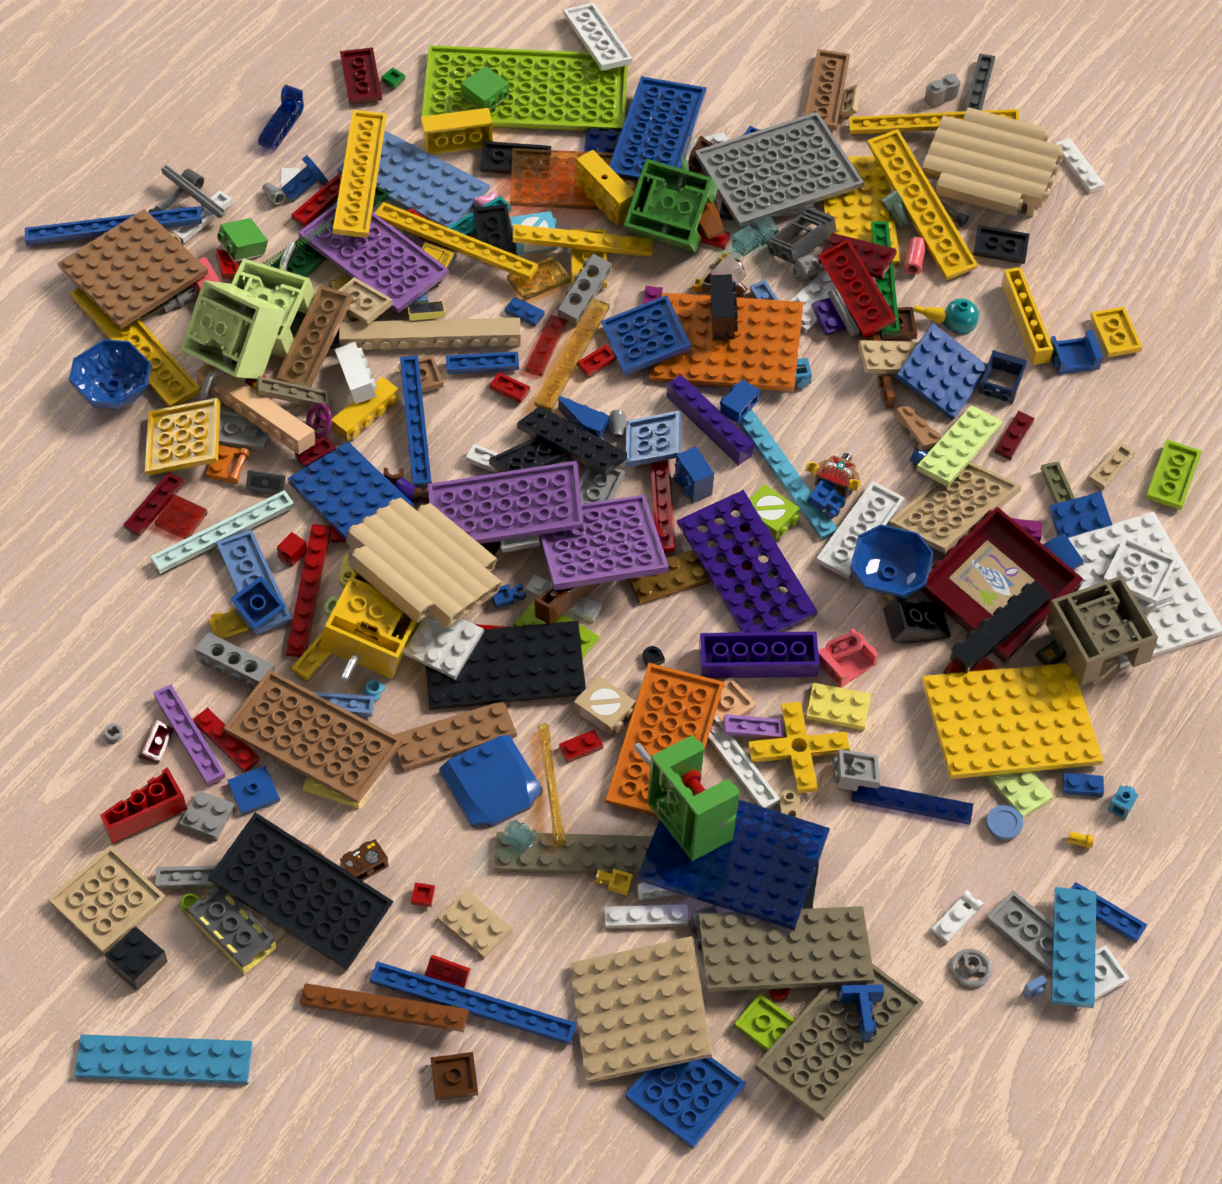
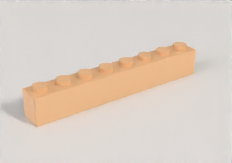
(259, 410)

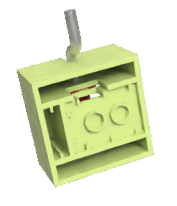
(280, 289)
(231, 331)

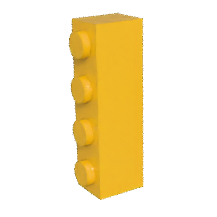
(359, 416)

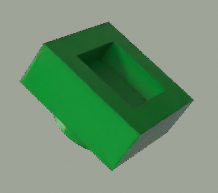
(393, 78)

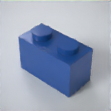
(739, 401)

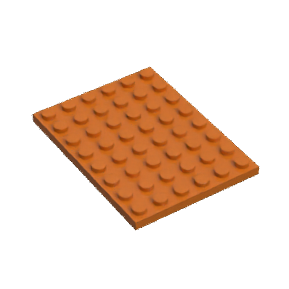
(760, 353)

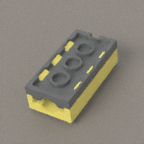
(232, 929)

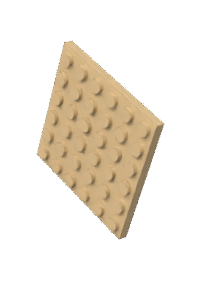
(640, 1010)

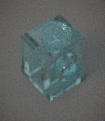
(519, 835)

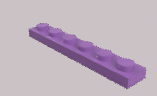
(189, 735)

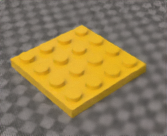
(182, 436)

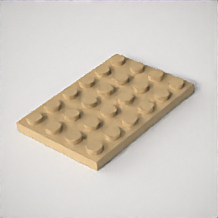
(950, 512)

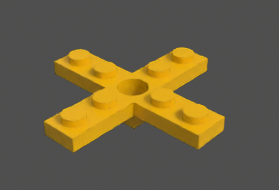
(797, 736)

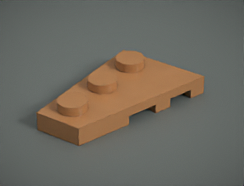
(918, 427)

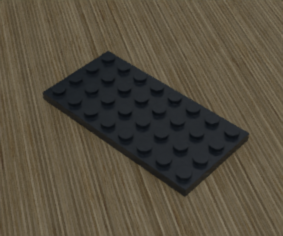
(514, 667)
(300, 891)

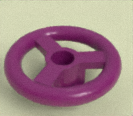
(321, 420)

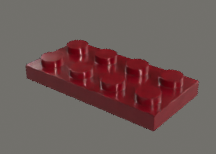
(361, 75)
(874, 256)

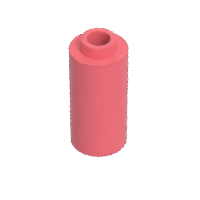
(915, 256)

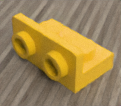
(226, 624)

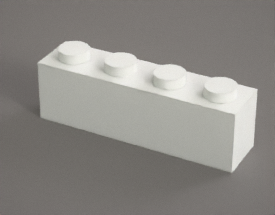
(356, 372)

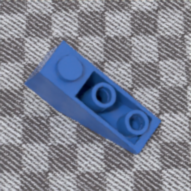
(584, 416)

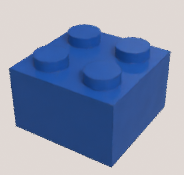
(693, 475)
(256, 604)

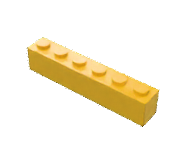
(1027, 316)

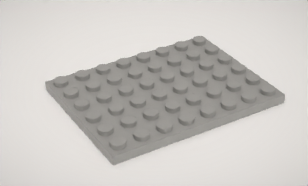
(779, 169)

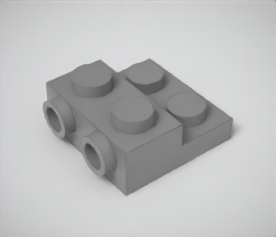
(855, 770)

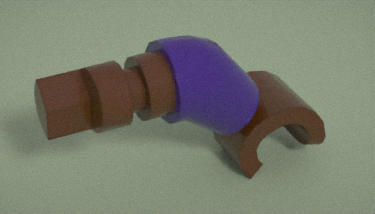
(406, 488)

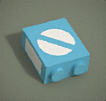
(542, 219)

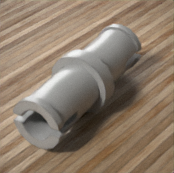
(180, 299)

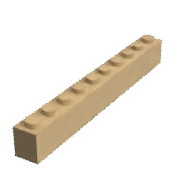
(432, 333)

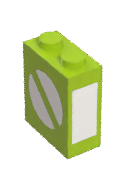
(775, 511)

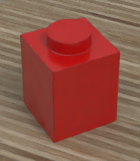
(291, 549)

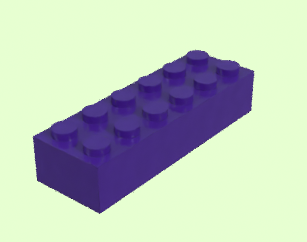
(759, 654)

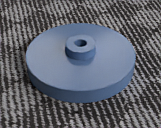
(1004, 822)

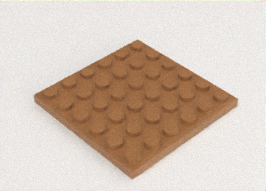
(132, 268)

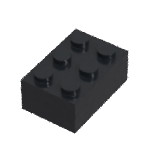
(723, 312)

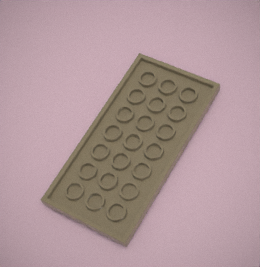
(753, 954)
(824, 1049)

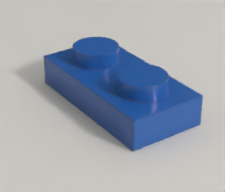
(524, 311)
(1083, 784)

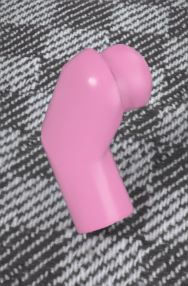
(482, 200)

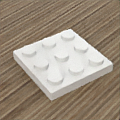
(1142, 569)
(443, 647)

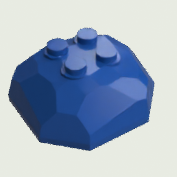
(891, 561)

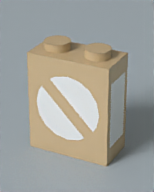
(604, 706)

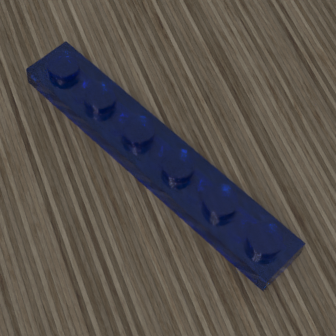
(914, 803)

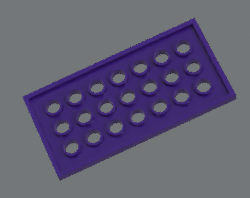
(767, 547)

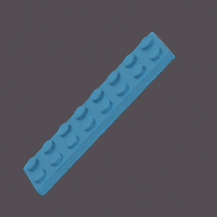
(164, 1059)

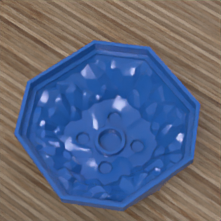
(110, 374)

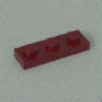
(1014, 435)

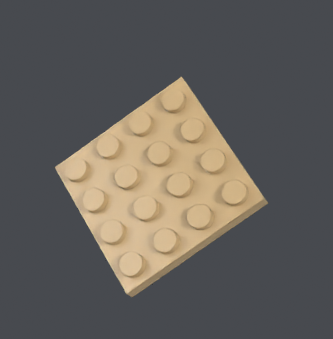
(107, 899)

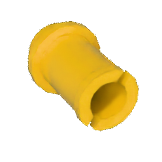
(1081, 839)

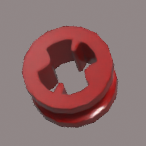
(777, 997)

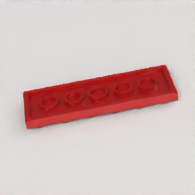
(857, 288)

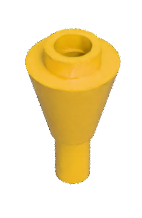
(935, 314)

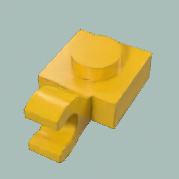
(617, 881)

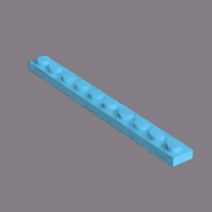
(786, 474)

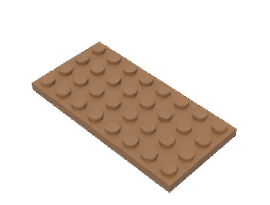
(313, 736)

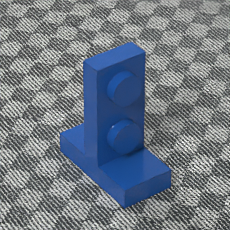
(304, 180)
(863, 997)

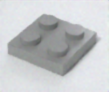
(207, 815)

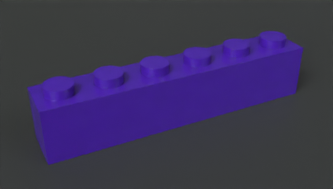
(709, 420)

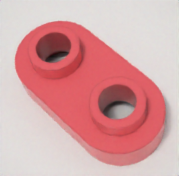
(844, 645)

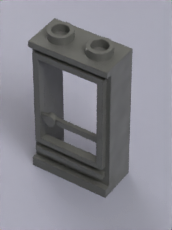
(778, 243)

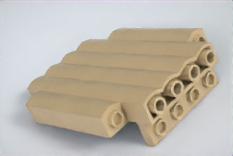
(993, 162)
(422, 562)

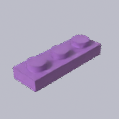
(752, 727)

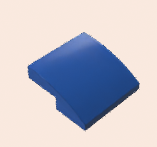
(1065, 551)

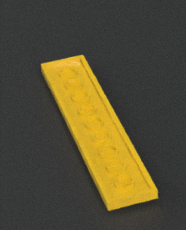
(360, 174)
(922, 204)
(166, 374)

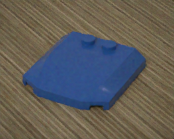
(491, 782)

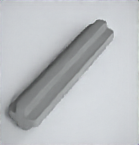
(843, 312)

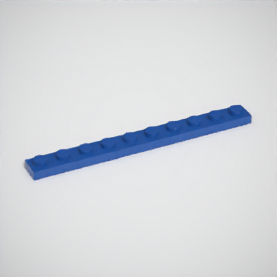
(99, 226)
(476, 1003)

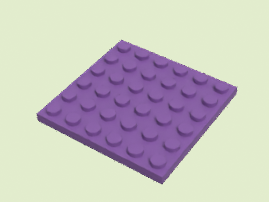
(613, 546)

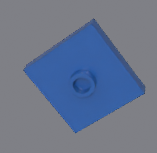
(253, 790)

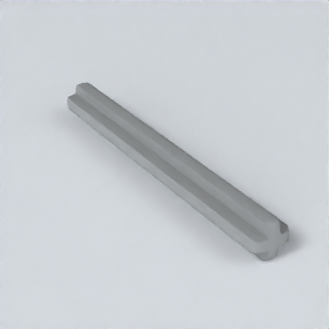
(193, 191)

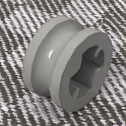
(117, 737)

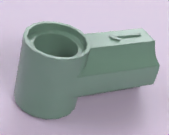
(894, 205)

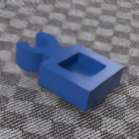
(506, 595)

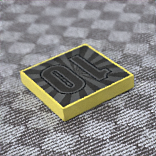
(426, 310)

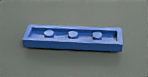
(482, 362)
(1116, 917)

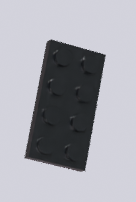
(498, 155)
(526, 455)

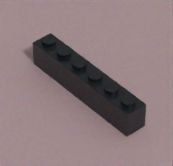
(1000, 627)

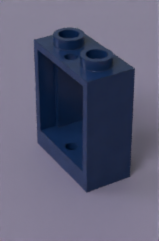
(999, 361)

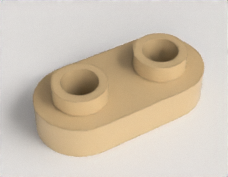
(790, 806)

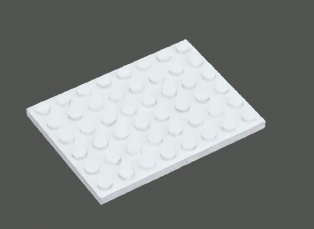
(1177, 624)

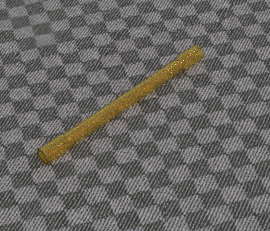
(557, 827)

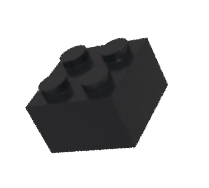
(136, 958)

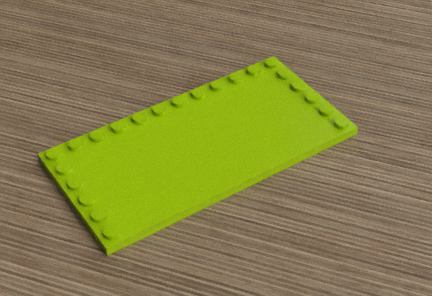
(544, 87)

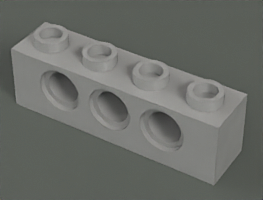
(574, 313)
(229, 653)

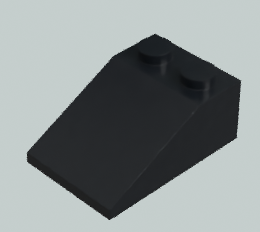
(915, 621)

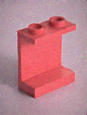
(850, 667)

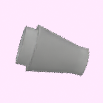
(274, 194)
(617, 422)

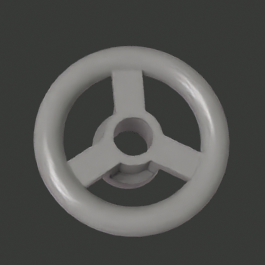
(974, 958)

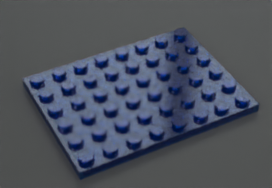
(756, 874)

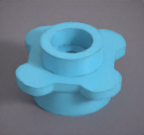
(374, 684)

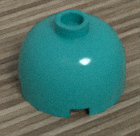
(961, 316)

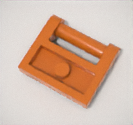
(226, 456)

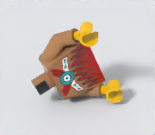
(837, 472)

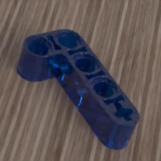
(283, 119)

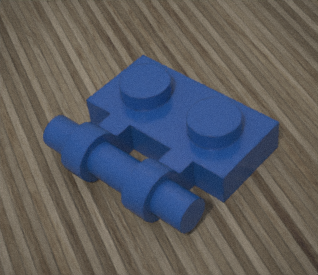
(821, 499)

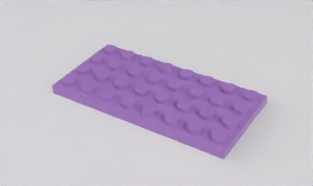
(382, 260)
(513, 502)

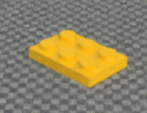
(1116, 331)

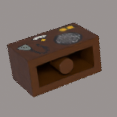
(365, 860)

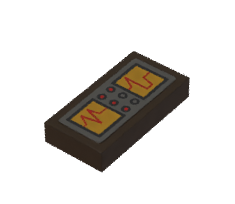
(1050, 654)

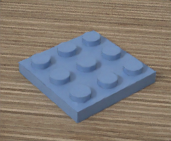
(653, 438)

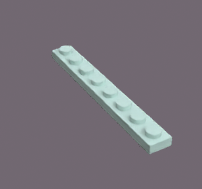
(227, 528)

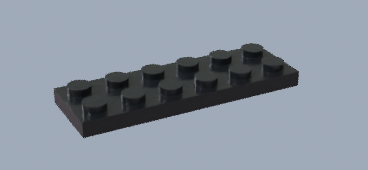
(572, 440)

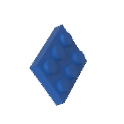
(1080, 515)

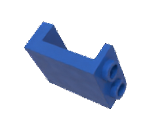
(1076, 354)

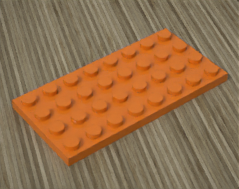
(666, 711)

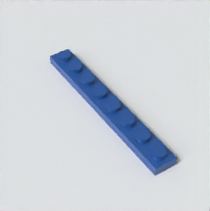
(415, 421)

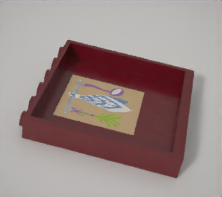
(990, 569)

